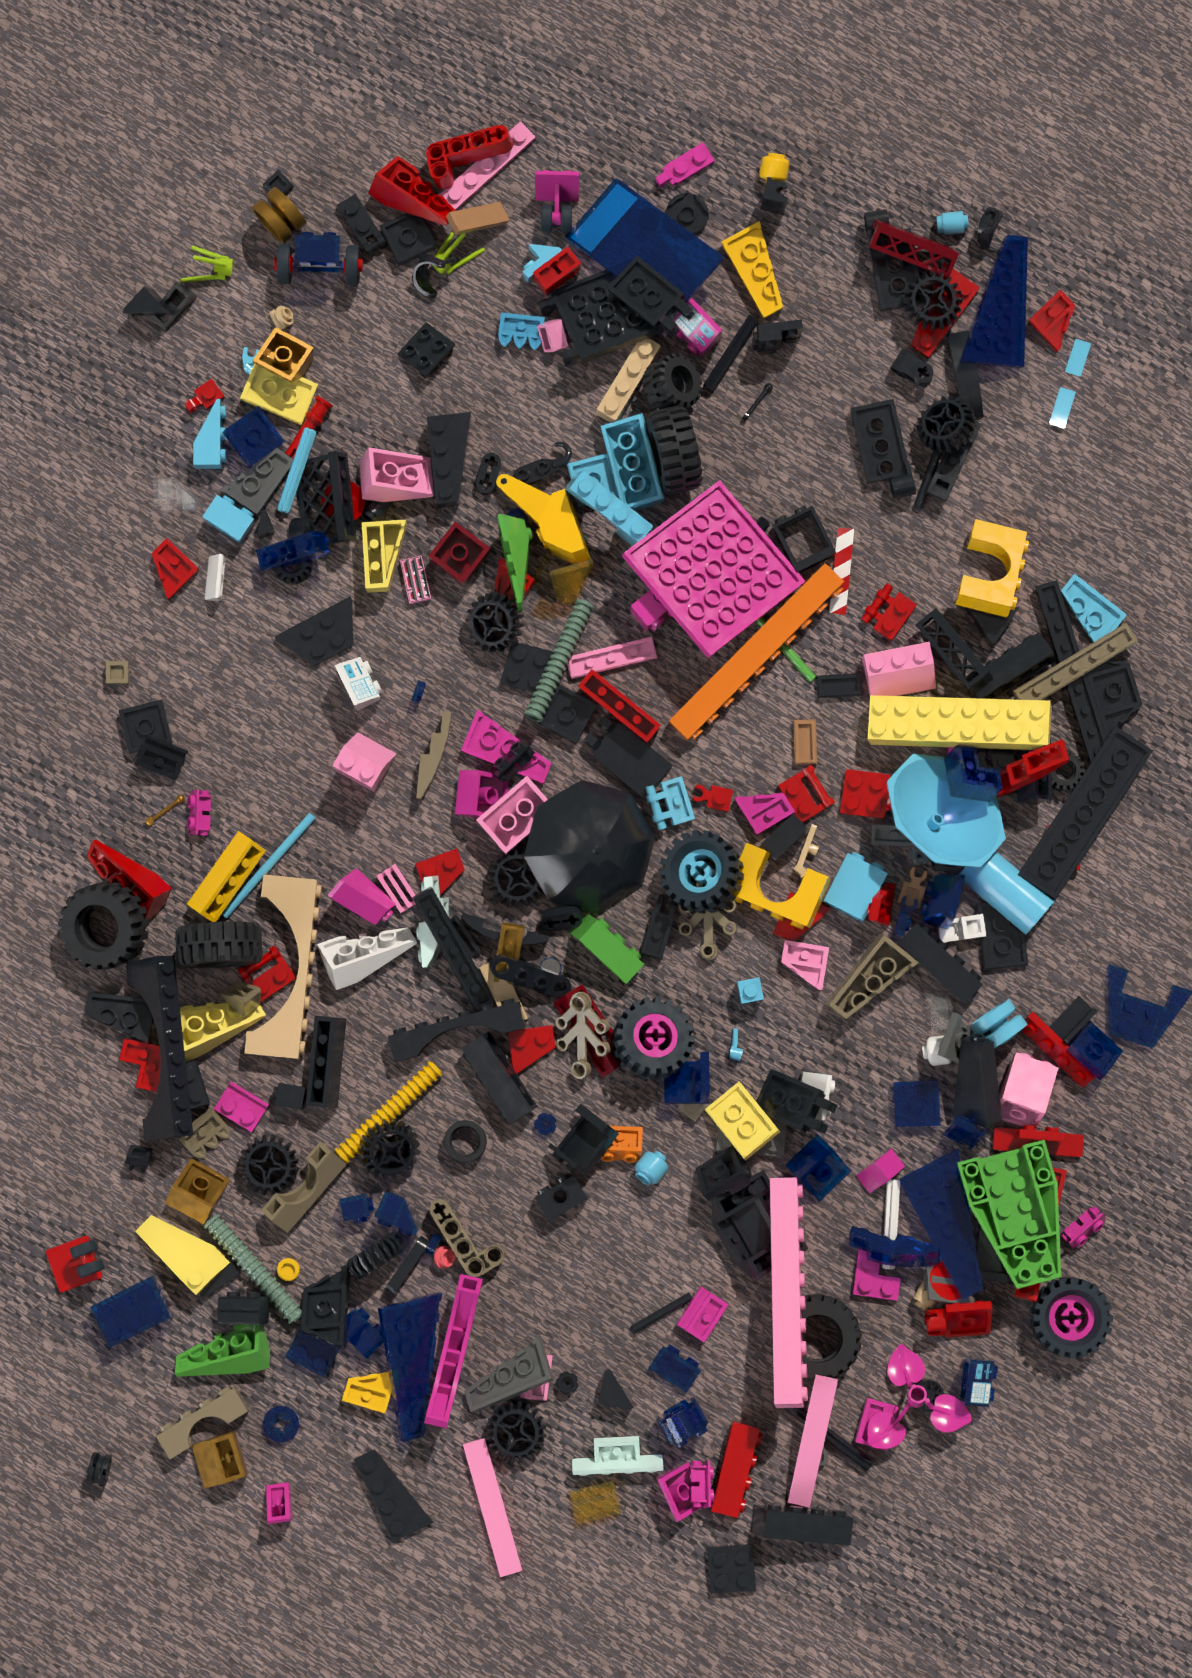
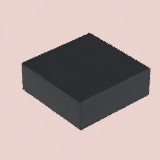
(279, 181)

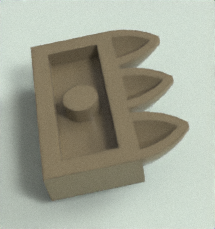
(204, 1133)

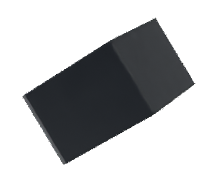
(147, 303)
(612, 1392)

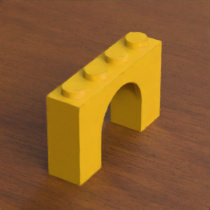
(1006, 545)
(800, 908)

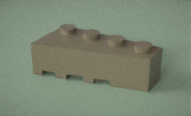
(871, 974)

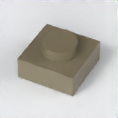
(117, 672)
(692, 1110)

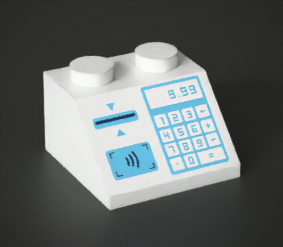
(358, 682)

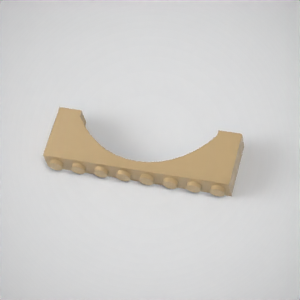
(284, 1031)

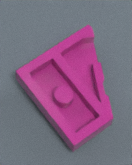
(764, 810)

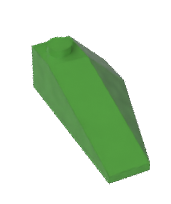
(237, 1352)

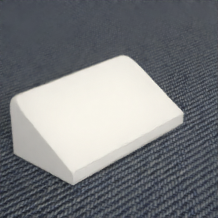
(215, 578)

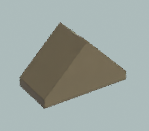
(242, 997)

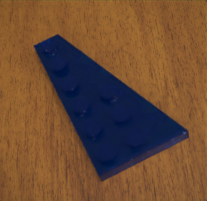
(1001, 319)
(944, 1212)
(408, 1338)

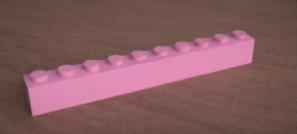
(786, 1293)

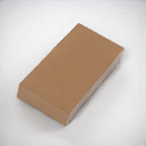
(805, 742)

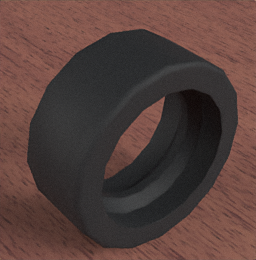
(481, 1137)

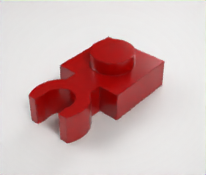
(718, 797)

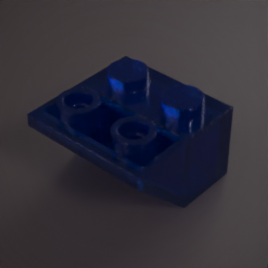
(397, 1212)

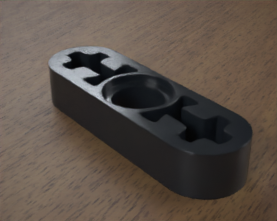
(407, 1265)

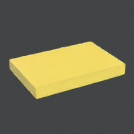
(279, 395)
(742, 1120)

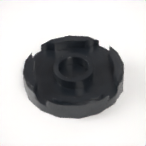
(689, 212)

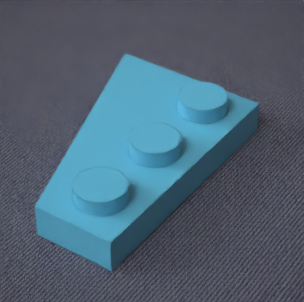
(1092, 609)

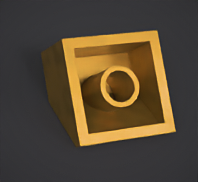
(284, 356)
(197, 1191)

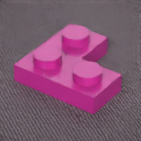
(870, 1284)

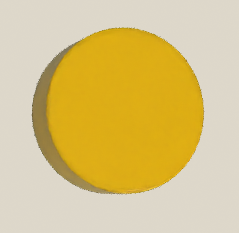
(288, 1269)

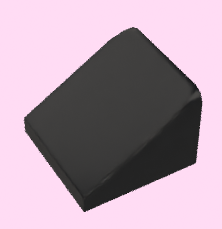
(265, 525)

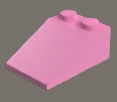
(395, 476)

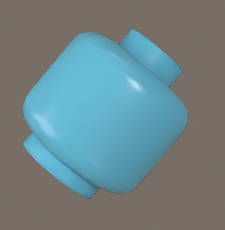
(651, 1167)

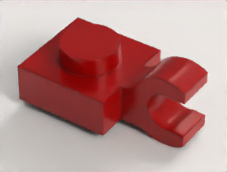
(206, 396)

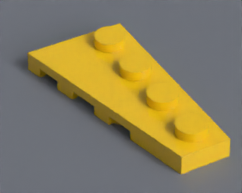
(752, 263)

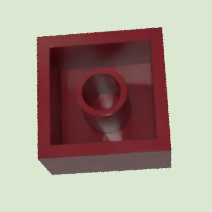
(459, 554)

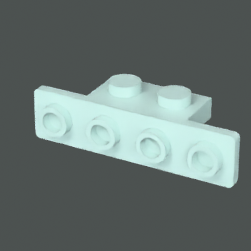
(617, 1456)

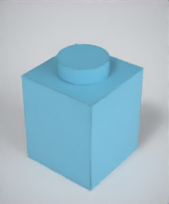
(750, 990)

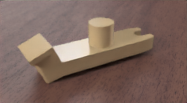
(807, 848)

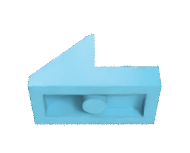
(542, 254)

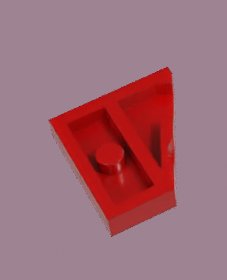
(172, 567)
(445, 866)
(530, 1045)

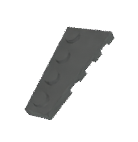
(511, 1378)

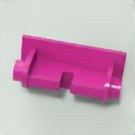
(197, 804)
(1079, 1234)
(702, 1493)

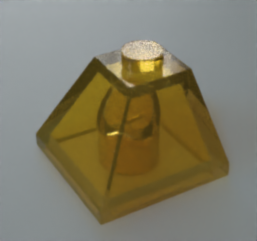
(570, 581)

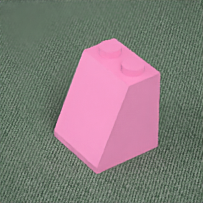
(364, 761)
(1026, 1090)

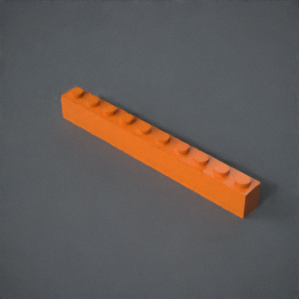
(756, 652)

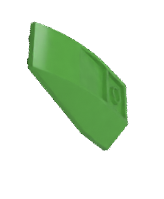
(1018, 1210)

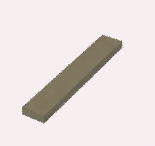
(1077, 665)

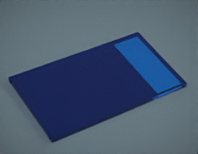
(629, 226)

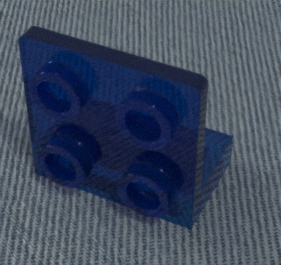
(689, 1083)

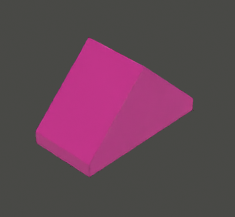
(880, 1171)
(278, 1503)

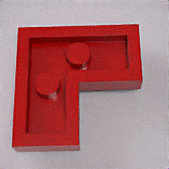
(148, 1057)

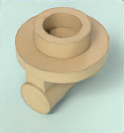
(282, 317)

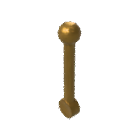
(150, 820)

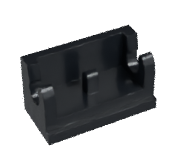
(774, 201)

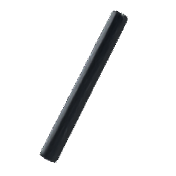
(836, 1441)

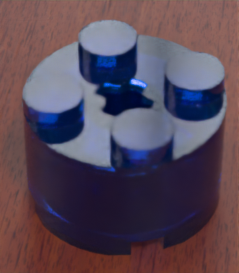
(683, 1422)

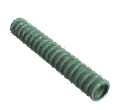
(559, 660)
(253, 1268)

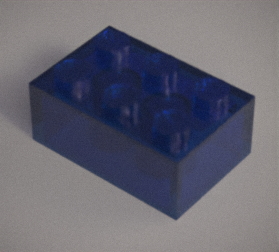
(131, 1311)

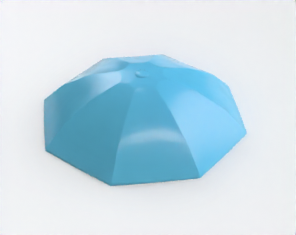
(941, 825)

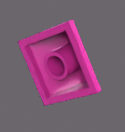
(676, 1490)

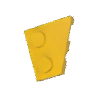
(369, 1391)

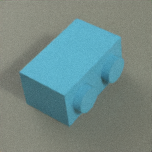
(229, 519)

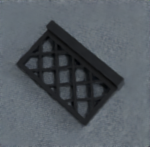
(339, 497)

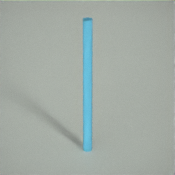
(267, 866)

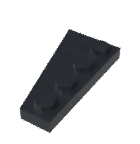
(393, 1501)

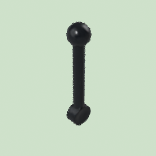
(768, 387)

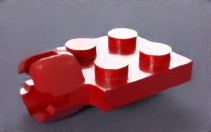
(865, 794)
(960, 1319)

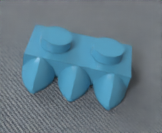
(520, 328)

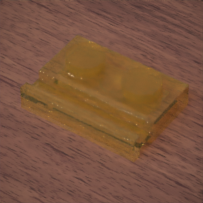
(595, 1502)

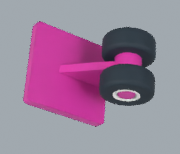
(556, 187)

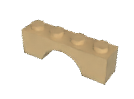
(627, 380)

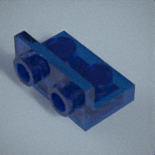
(675, 1368)

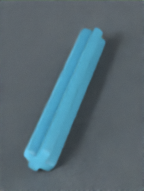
(296, 470)

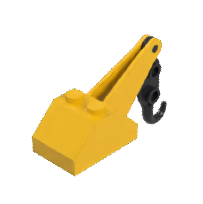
(553, 512)

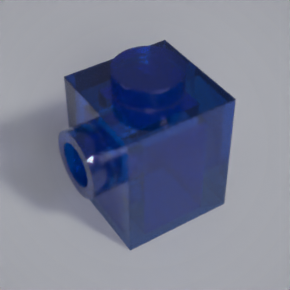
(357, 1207)

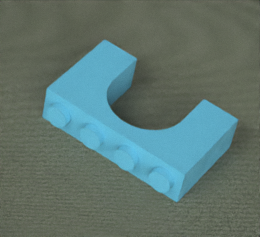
(588, 491)

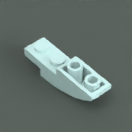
(429, 947)

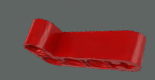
(494, 142)

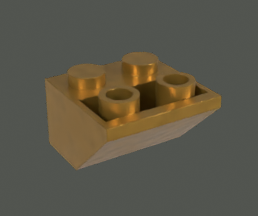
(220, 1459)

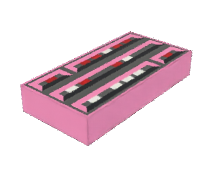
(415, 579)

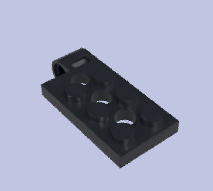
(883, 274)
(901, 477)

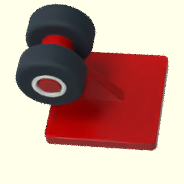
(75, 1263)

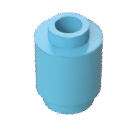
(952, 223)

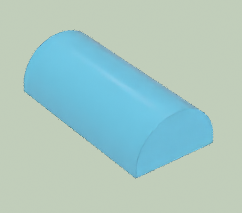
(633, 462)
(1008, 892)

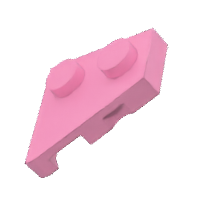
(806, 961)

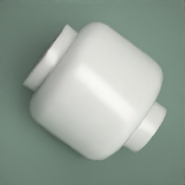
(931, 1050)

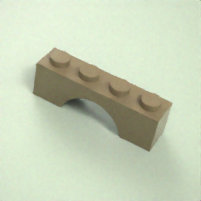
(290, 1207)
(177, 1437)

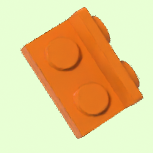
(626, 1145)

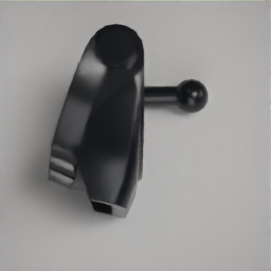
(985, 237)
(420, 275)

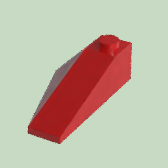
(403, 189)
(122, 870)

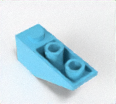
(208, 443)

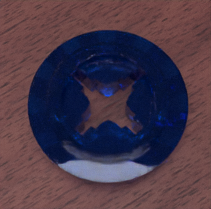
(276, 1433)

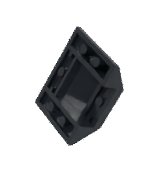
(745, 1226)

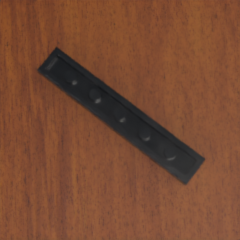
(453, 948)

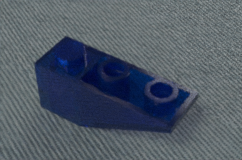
(293, 550)

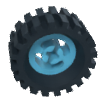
(686, 861)

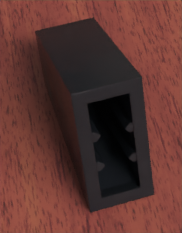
(989, 624)

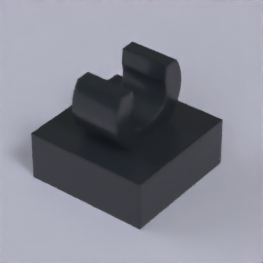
(138, 1156)

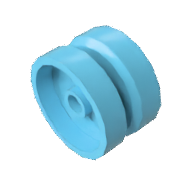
(1000, 1028)

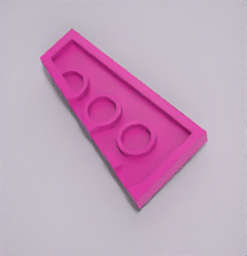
(490, 742)

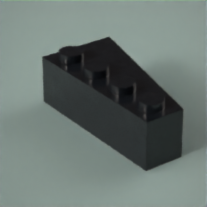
(448, 455)
(802, 1525)

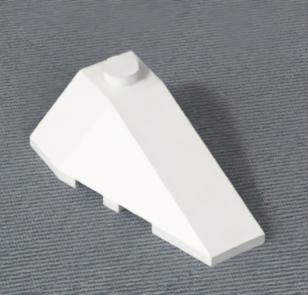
(355, 959)

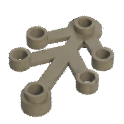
(708, 926)
(582, 1032)

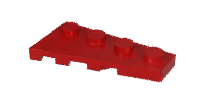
(926, 340)

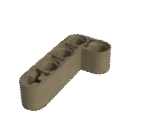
(462, 1235)

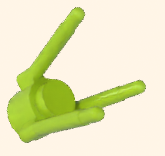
(445, 255)
(222, 265)

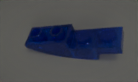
(901, 1252)

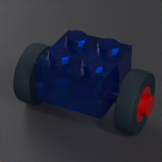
(318, 254)

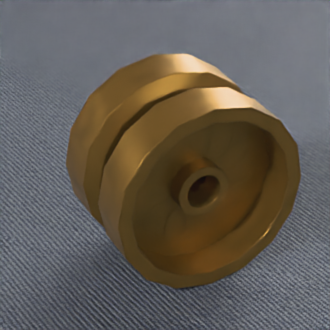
(279, 215)

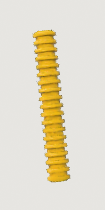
(390, 1109)

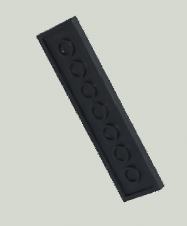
(1085, 812)

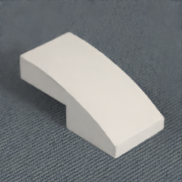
(963, 928)

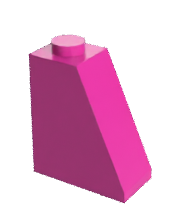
(362, 897)

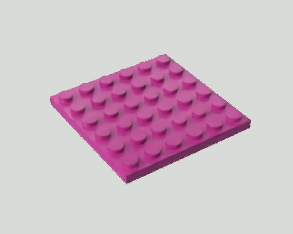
(713, 568)

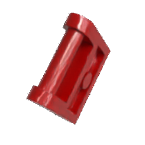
(799, 796)
(271, 980)

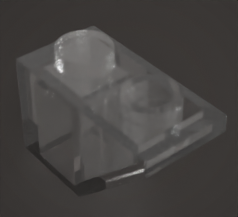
(172, 494)

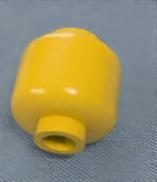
(775, 167)

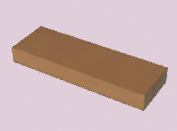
(477, 218)

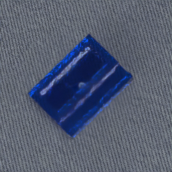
(963, 1131)

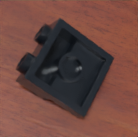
(769, 335)
(724, 1173)

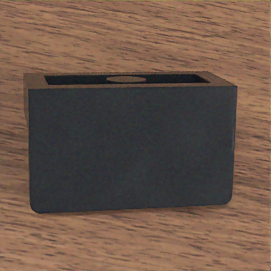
(785, 836)
(1072, 1019)

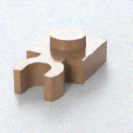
(913, 889)

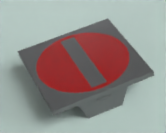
(940, 1285)

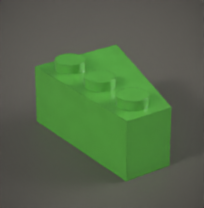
(608, 947)

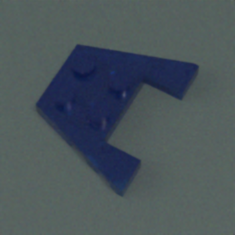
(1137, 1018)

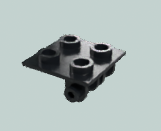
(426, 350)

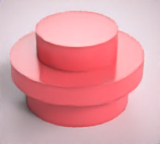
(444, 1257)

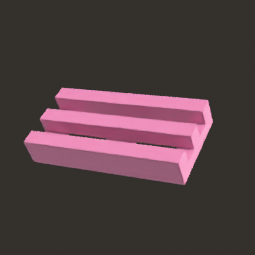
(388, 872)

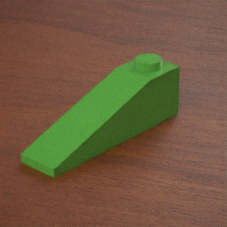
(516, 548)

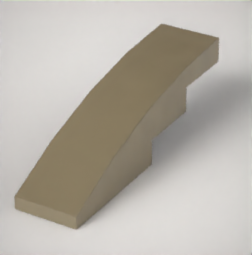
(430, 762)

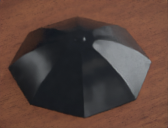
(589, 846)

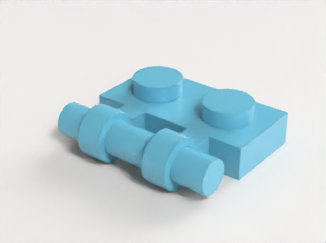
(676, 802)

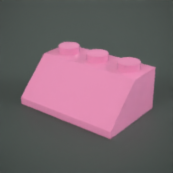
(900, 670)
(512, 816)

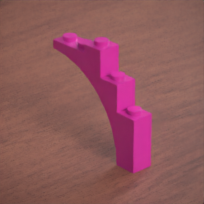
(453, 1351)

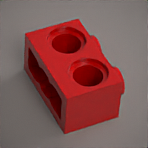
(557, 271)

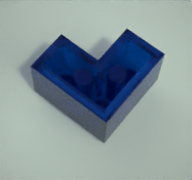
(967, 778)

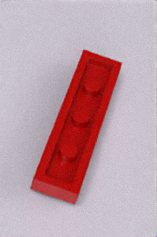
(1056, 1049)

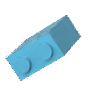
(855, 886)

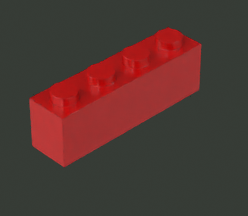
(619, 705)
(735, 1468)

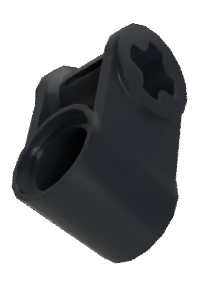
(910, 367)

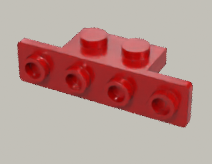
(1056, 1142)

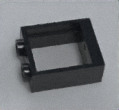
(815, 559)

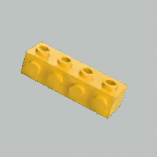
(226, 877)

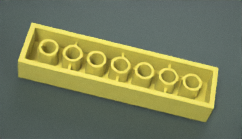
(959, 722)

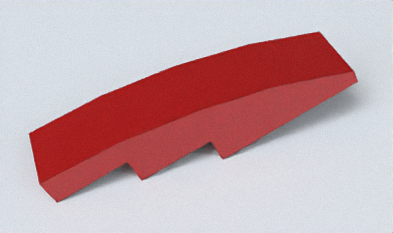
(1033, 766)

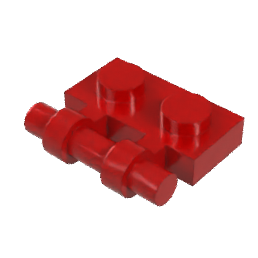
(895, 614)

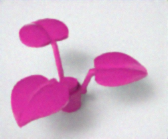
(947, 1413)

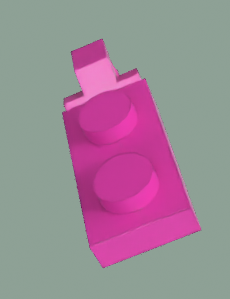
(685, 166)

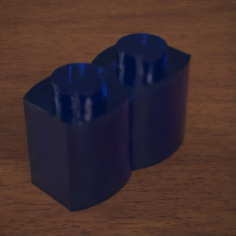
(362, 1333)

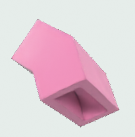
(552, 335)

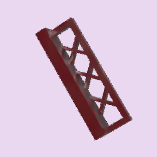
(913, 239)
(603, 1064)

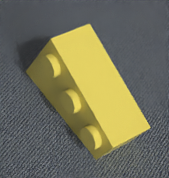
(381, 552)

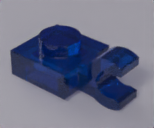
(903, 922)

